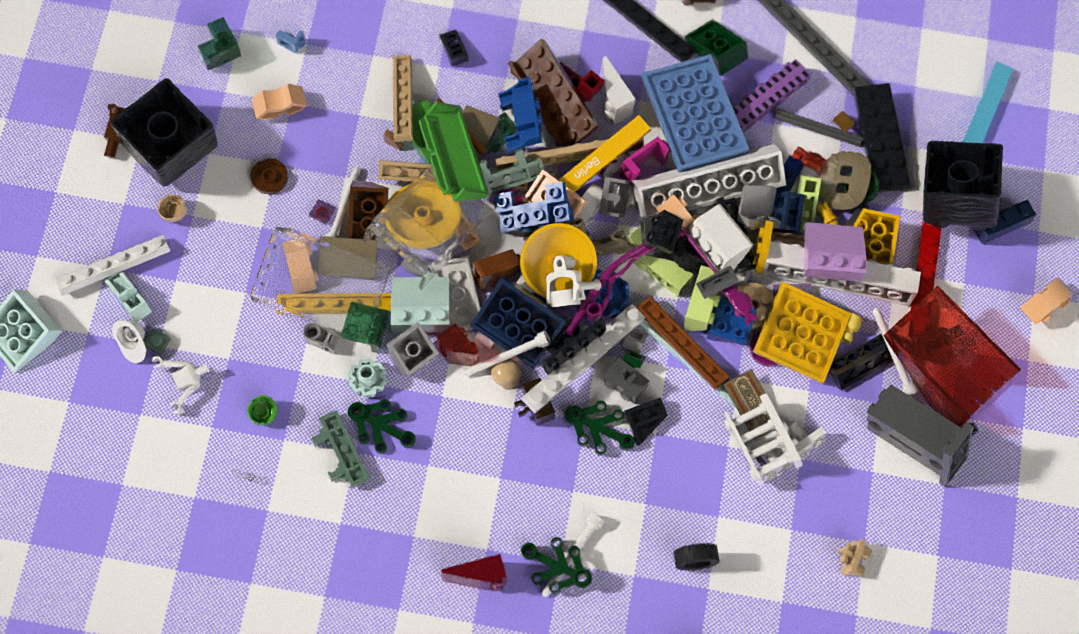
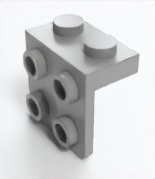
(757, 206)

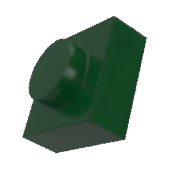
(634, 359)

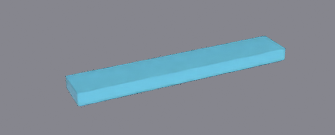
(988, 103)

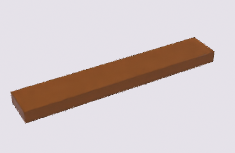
(683, 343)

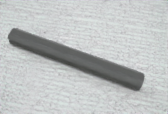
(818, 127)

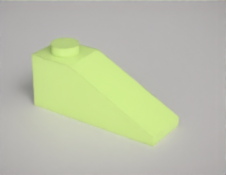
(810, 187)
(666, 273)

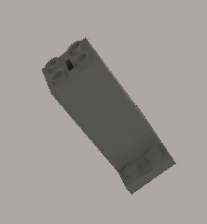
(920, 432)

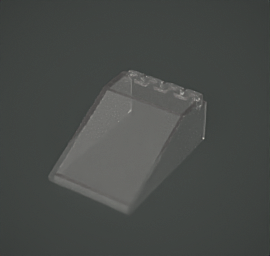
(427, 224)
(316, 279)

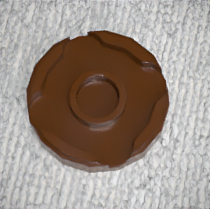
(269, 176)

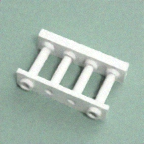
(782, 440)

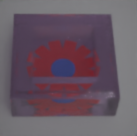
(322, 211)

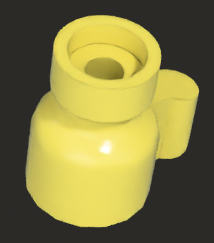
(852, 327)

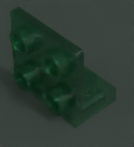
(365, 325)

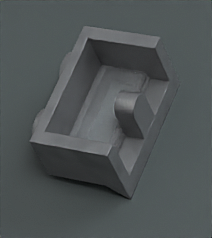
(614, 197)

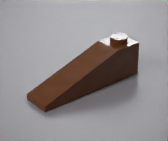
(365, 203)

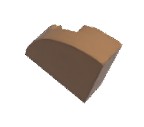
(389, 139)

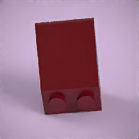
(481, 573)

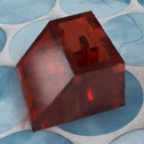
(457, 348)

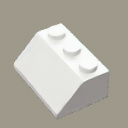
(720, 238)

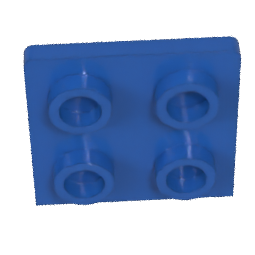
(728, 325)

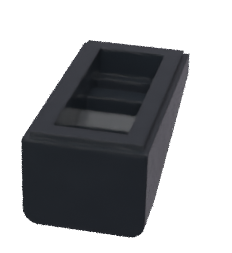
(458, 58)

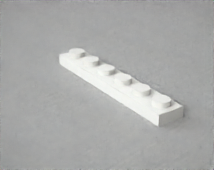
(112, 265)

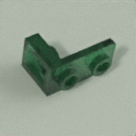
(507, 127)

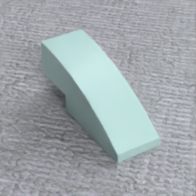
(128, 296)

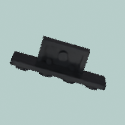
(568, 345)

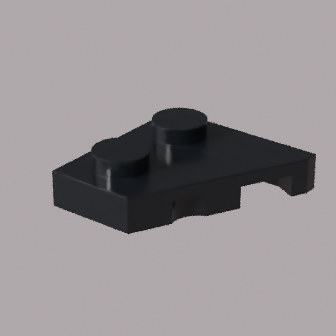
(645, 419)

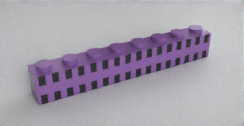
(771, 94)

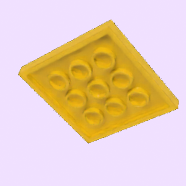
(802, 332)

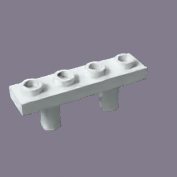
(805, 443)

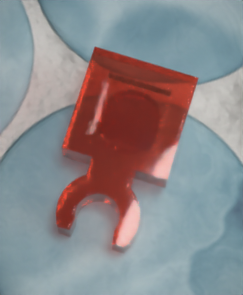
(811, 160)

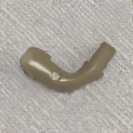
(612, 244)

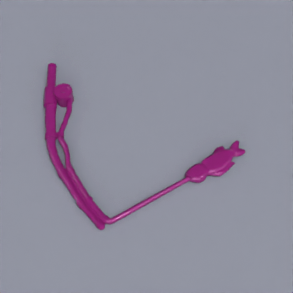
(740, 301)

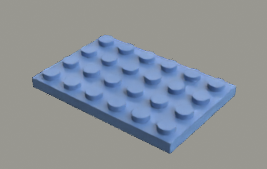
(694, 113)

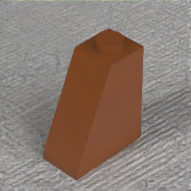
(490, 270)

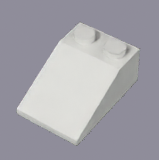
(616, 96)

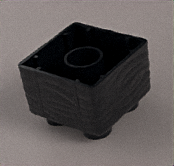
(165, 132)
(962, 184)

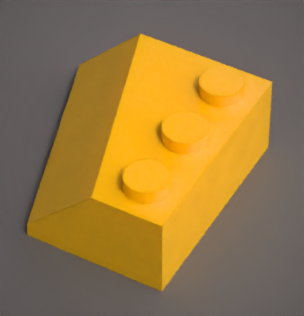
(880, 234)

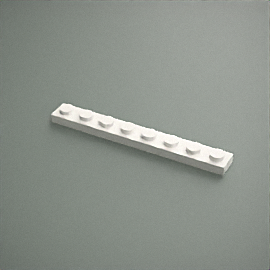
(572, 368)

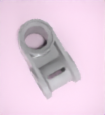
(325, 338)

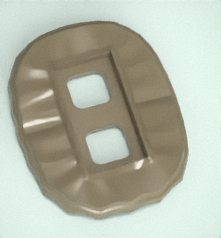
(857, 182)

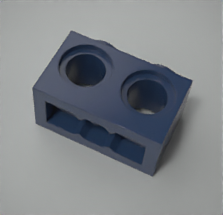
(789, 211)

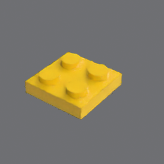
(762, 246)

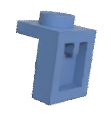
(290, 42)

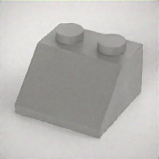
(411, 350)

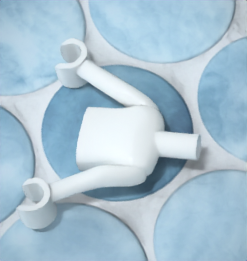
(185, 378)

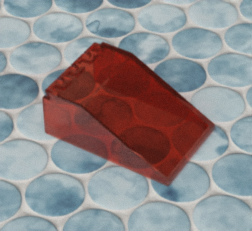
(949, 357)

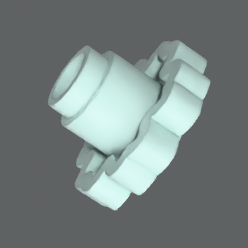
(367, 378)

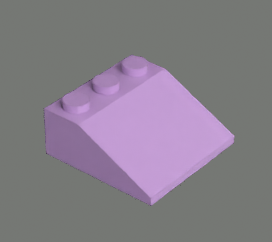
(834, 252)

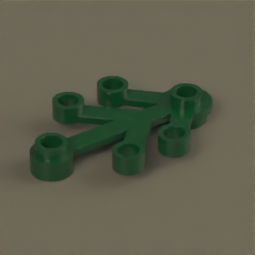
(378, 423)
(597, 426)
(559, 567)

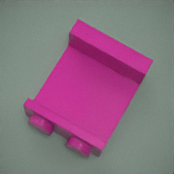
(656, 148)

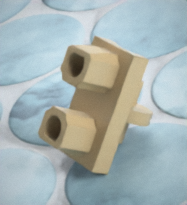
(851, 557)

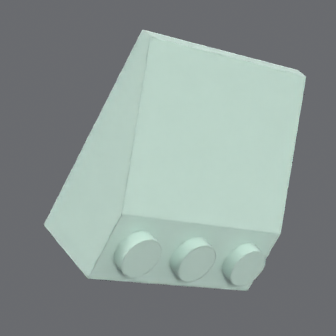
(425, 306)
(24, 329)

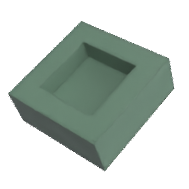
(157, 342)

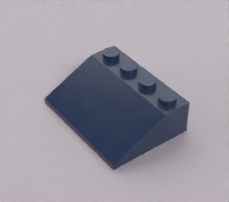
(516, 317)

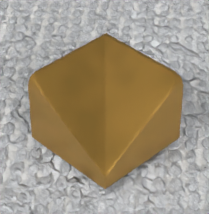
(843, 121)

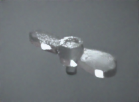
(262, 480)

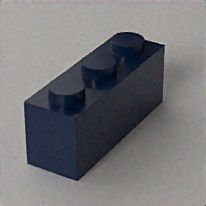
(1008, 221)

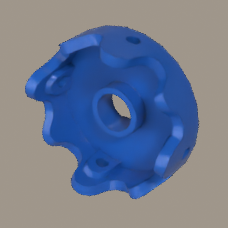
(618, 297)

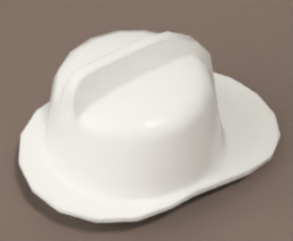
(130, 339)

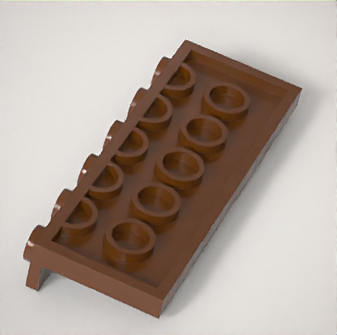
(561, 105)

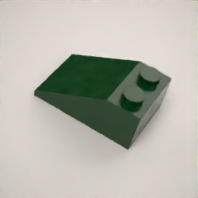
(723, 45)

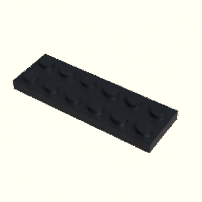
(882, 136)

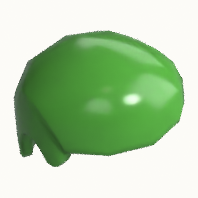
(262, 410)

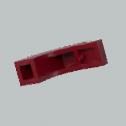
(586, 86)

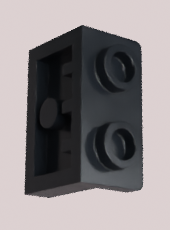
(664, 231)

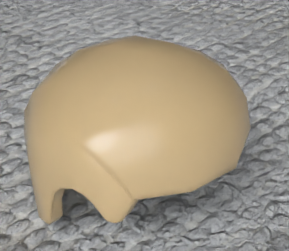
(172, 208)
(506, 373)

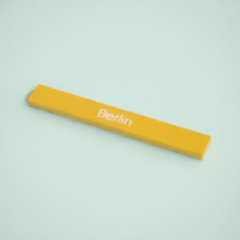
(606, 154)

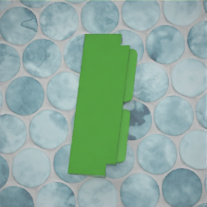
(452, 153)

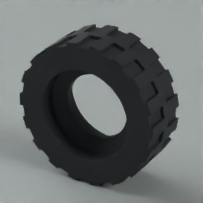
(684, 258)
(696, 556)

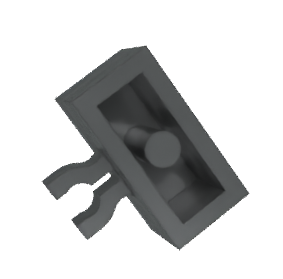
(626, 381)

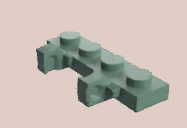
(523, 172)
(350, 465)

